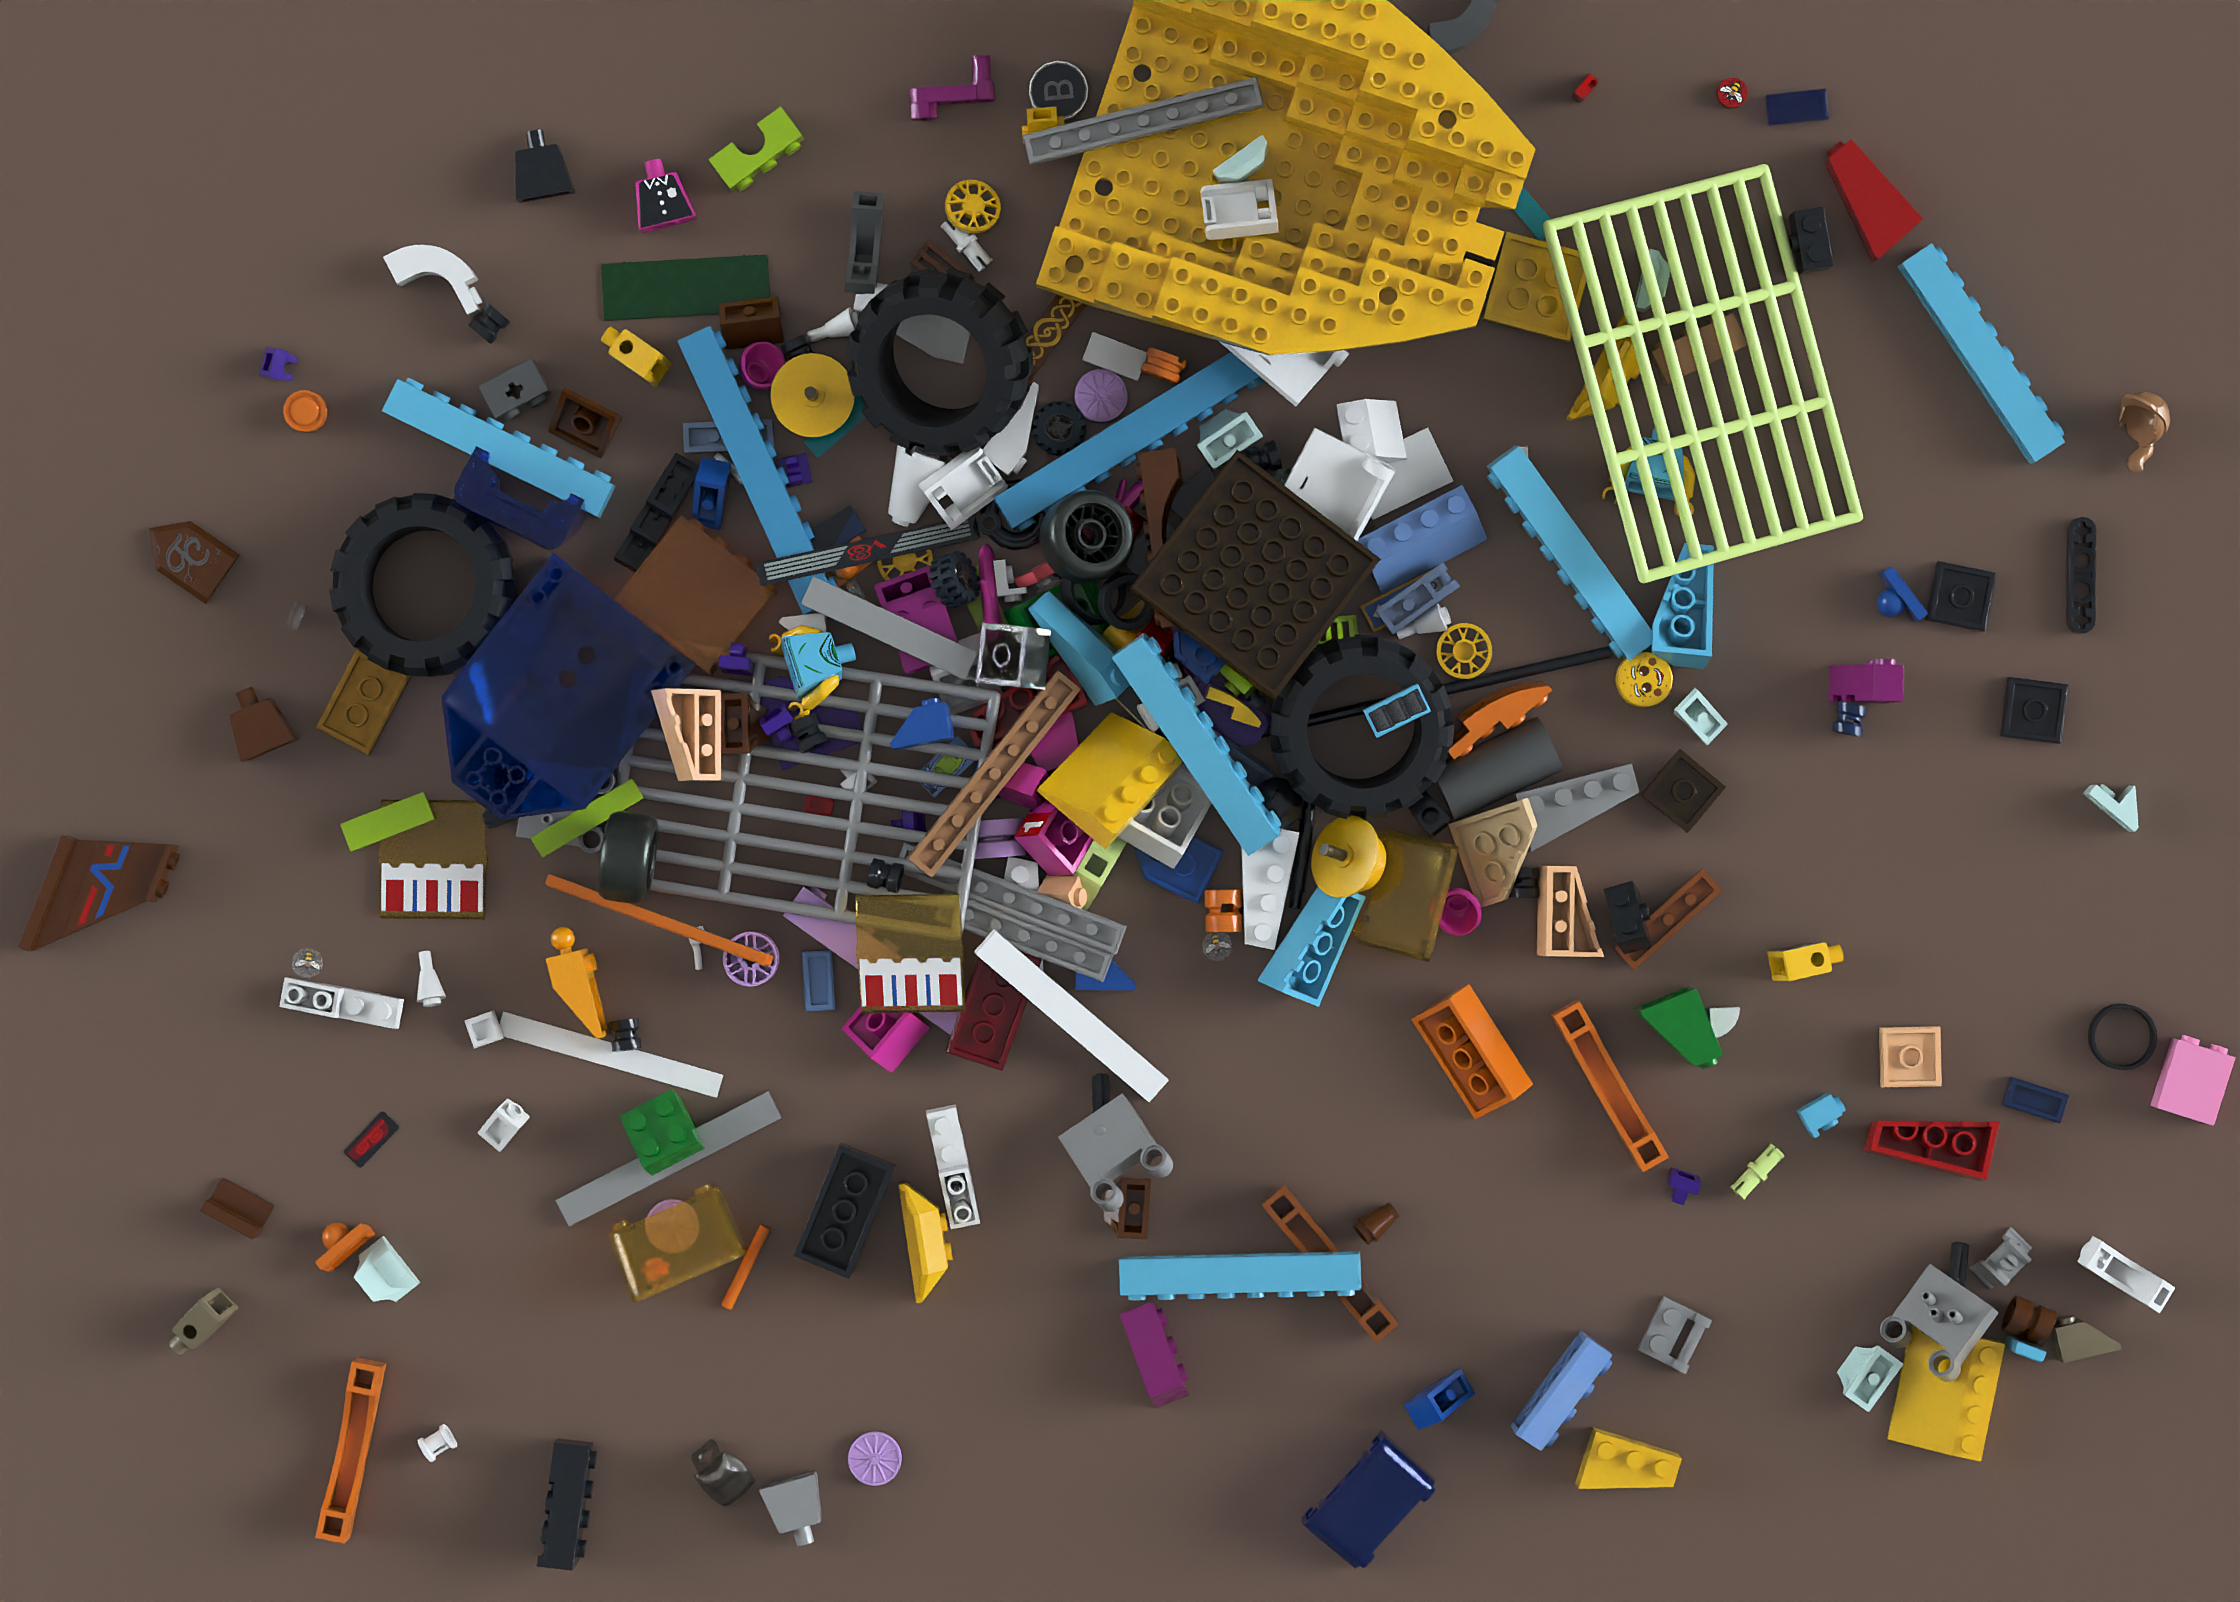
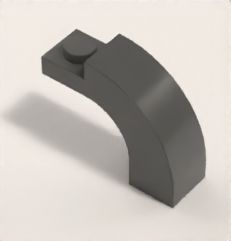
(1464, 30)
(864, 242)

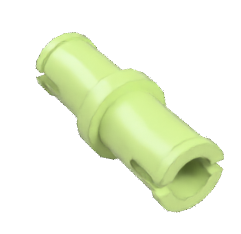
(1757, 1171)

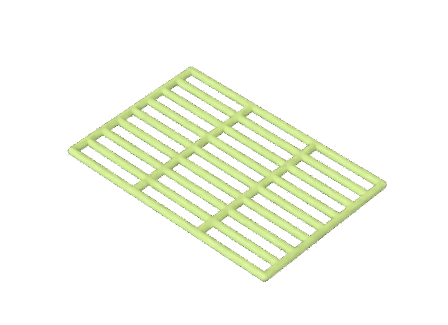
(1688, 315)

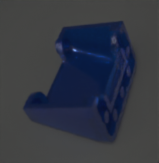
(480, 494)
(1369, 1502)

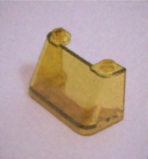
(1409, 896)
(676, 1243)

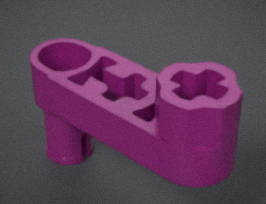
(982, 90)

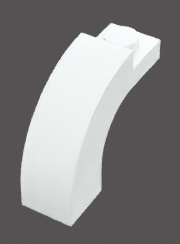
(423, 260)
(2125, 1274)

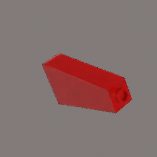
(1870, 199)

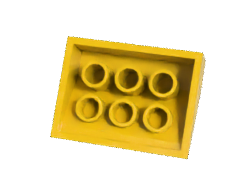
(1111, 777)
(1943, 1414)

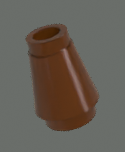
(1374, 1224)

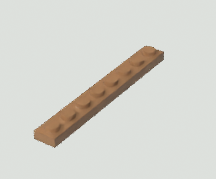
(993, 774)

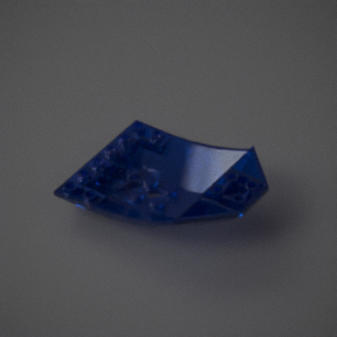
(522, 736)

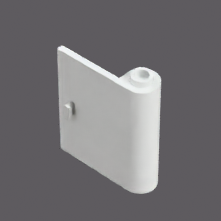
(1292, 373)
(1340, 481)

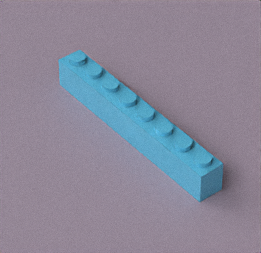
(1981, 353)
(507, 451)
(1571, 552)
(1197, 743)
(1240, 1274)

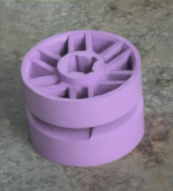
(999, 839)
(752, 974)

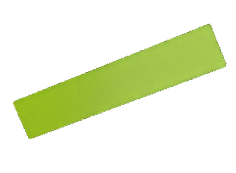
(586, 819)

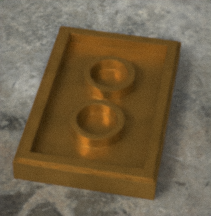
(362, 703)

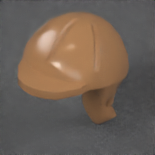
(2146, 422)

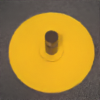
(812, 395)
(1347, 857)

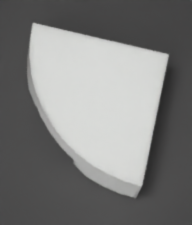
(1723, 1019)

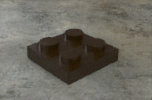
(1683, 790)

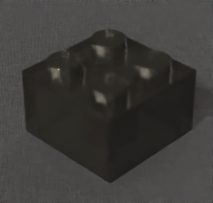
(1013, 656)

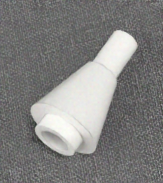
(839, 326)
(1430, 621)
(429, 987)

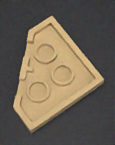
(1494, 848)

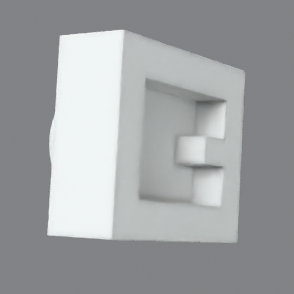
(1003, 578)
(503, 1124)

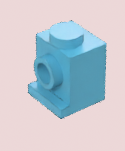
(1821, 1113)

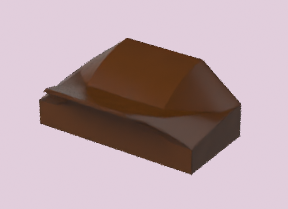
(740, 723)
(1133, 1215)

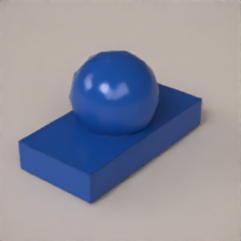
(1898, 597)

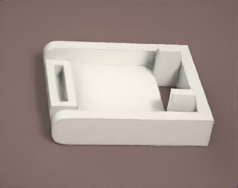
(1233, 212)
(968, 481)

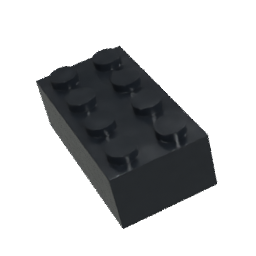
(844, 1210)

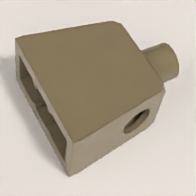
(202, 1321)

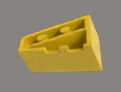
(1625, 1463)

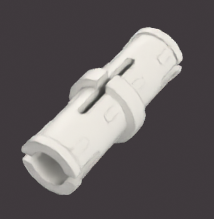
(968, 245)

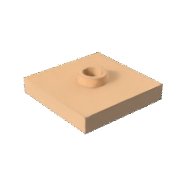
(1910, 1056)

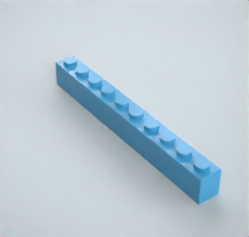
(1125, 439)
(749, 451)

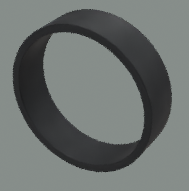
(2152, 1044)

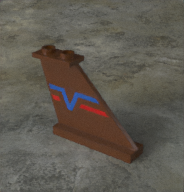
(94, 883)

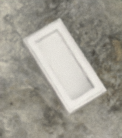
(1114, 356)

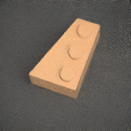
(692, 731)
(1563, 915)

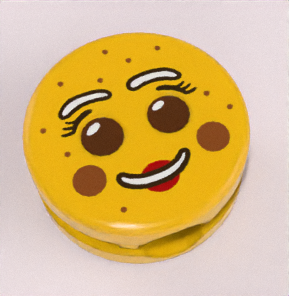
(1644, 680)

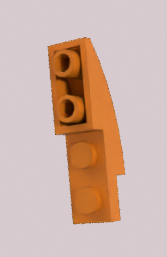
(1503, 706)

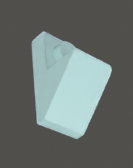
(1700, 716)
(2121, 810)

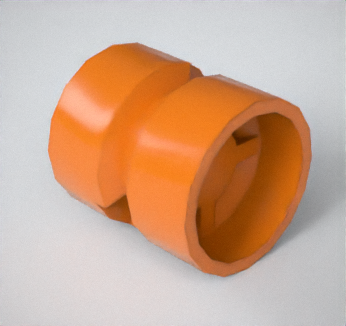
(1224, 921)

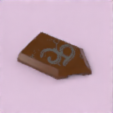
(191, 558)

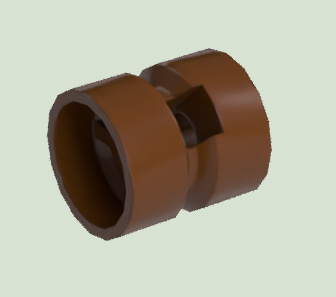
(2031, 1321)

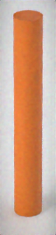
(745, 1267)

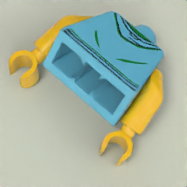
(1659, 475)
(812, 664)

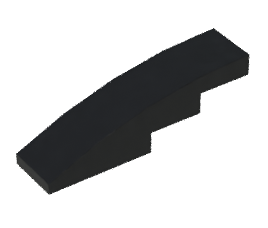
(657, 512)

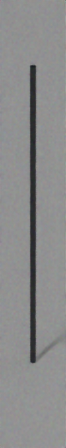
(1469, 684)

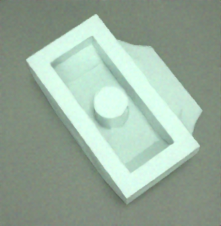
(1243, 163)
(1662, 275)
(1225, 435)
(384, 1273)
(1867, 1374)

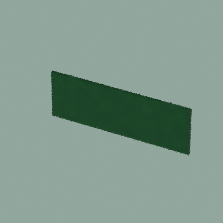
(681, 286)

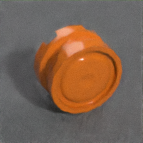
(305, 411)

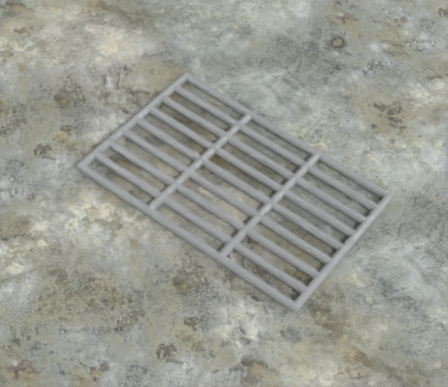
(856, 796)

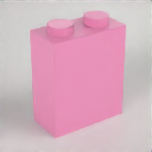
(2193, 1080)

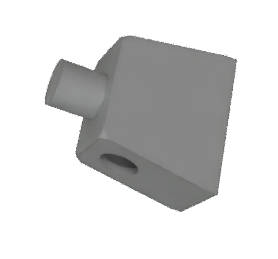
(794, 1505)

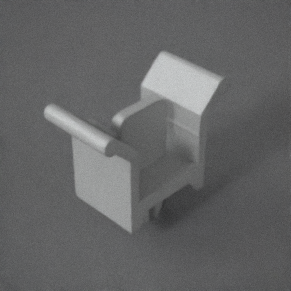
(2003, 1261)

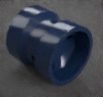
(1850, 712)

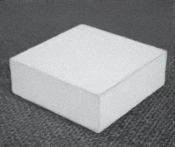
(484, 1029)

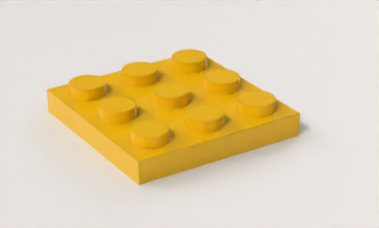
(1527, 289)

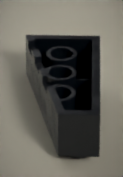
(567, 1504)

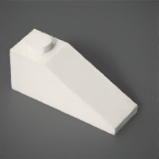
(1009, 447)

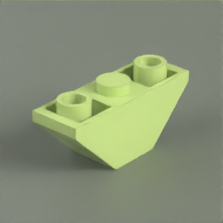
(1097, 866)

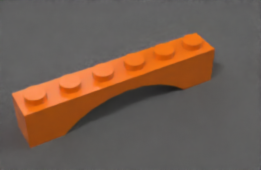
(1609, 1086)
(354, 1441)

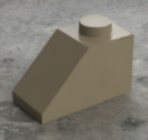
(2079, 1340)

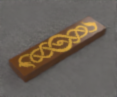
(1051, 329)

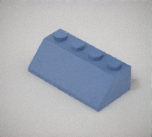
(1424, 539)
(1561, 1391)

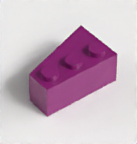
(1867, 683)
(1155, 1354)

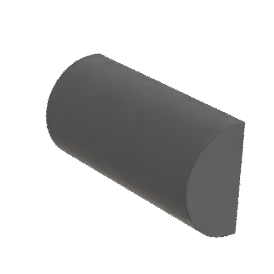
(1498, 768)

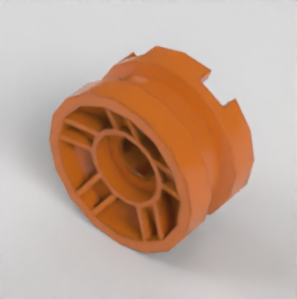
(1163, 366)

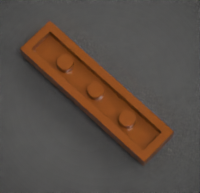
(1675, 914)

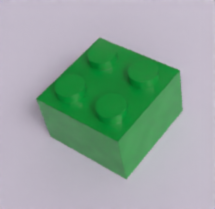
(661, 1132)

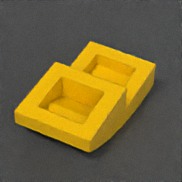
(1239, 710)

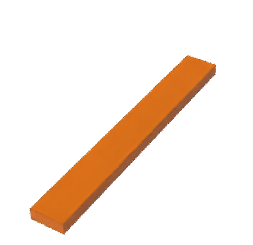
(661, 921)

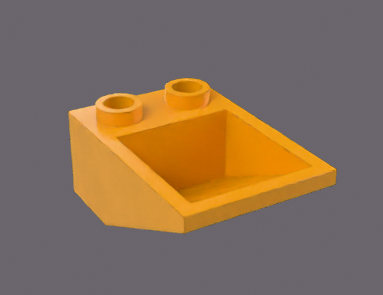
(575, 981)

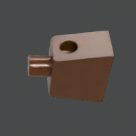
(259, 726)

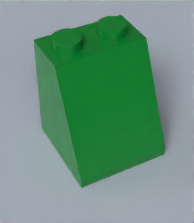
(1683, 1026)

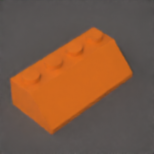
(1472, 1052)

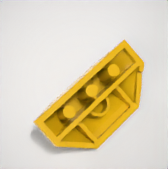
(1582, 405)
(925, 1239)

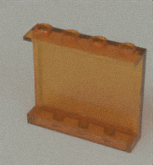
(695, 593)

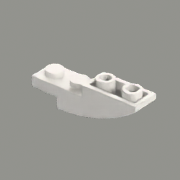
(341, 1002)
(953, 1166)

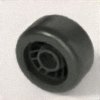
(1107, 530)
(628, 857)

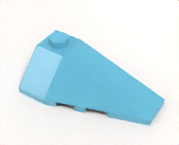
(1686, 616)
(1081, 649)

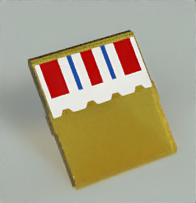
(436, 866)
(910, 953)

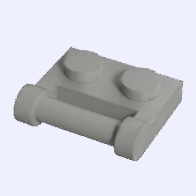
(1665, 1330)

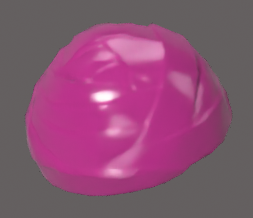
(760, 364)
(1460, 913)

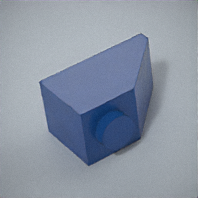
(711, 492)
(925, 726)
(1115, 980)
(1439, 1399)

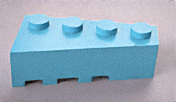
(1313, 947)

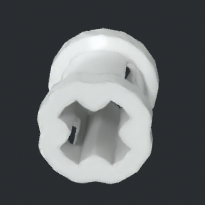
(437, 1443)

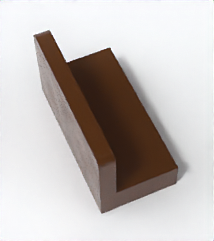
(750, 322)
(238, 1208)

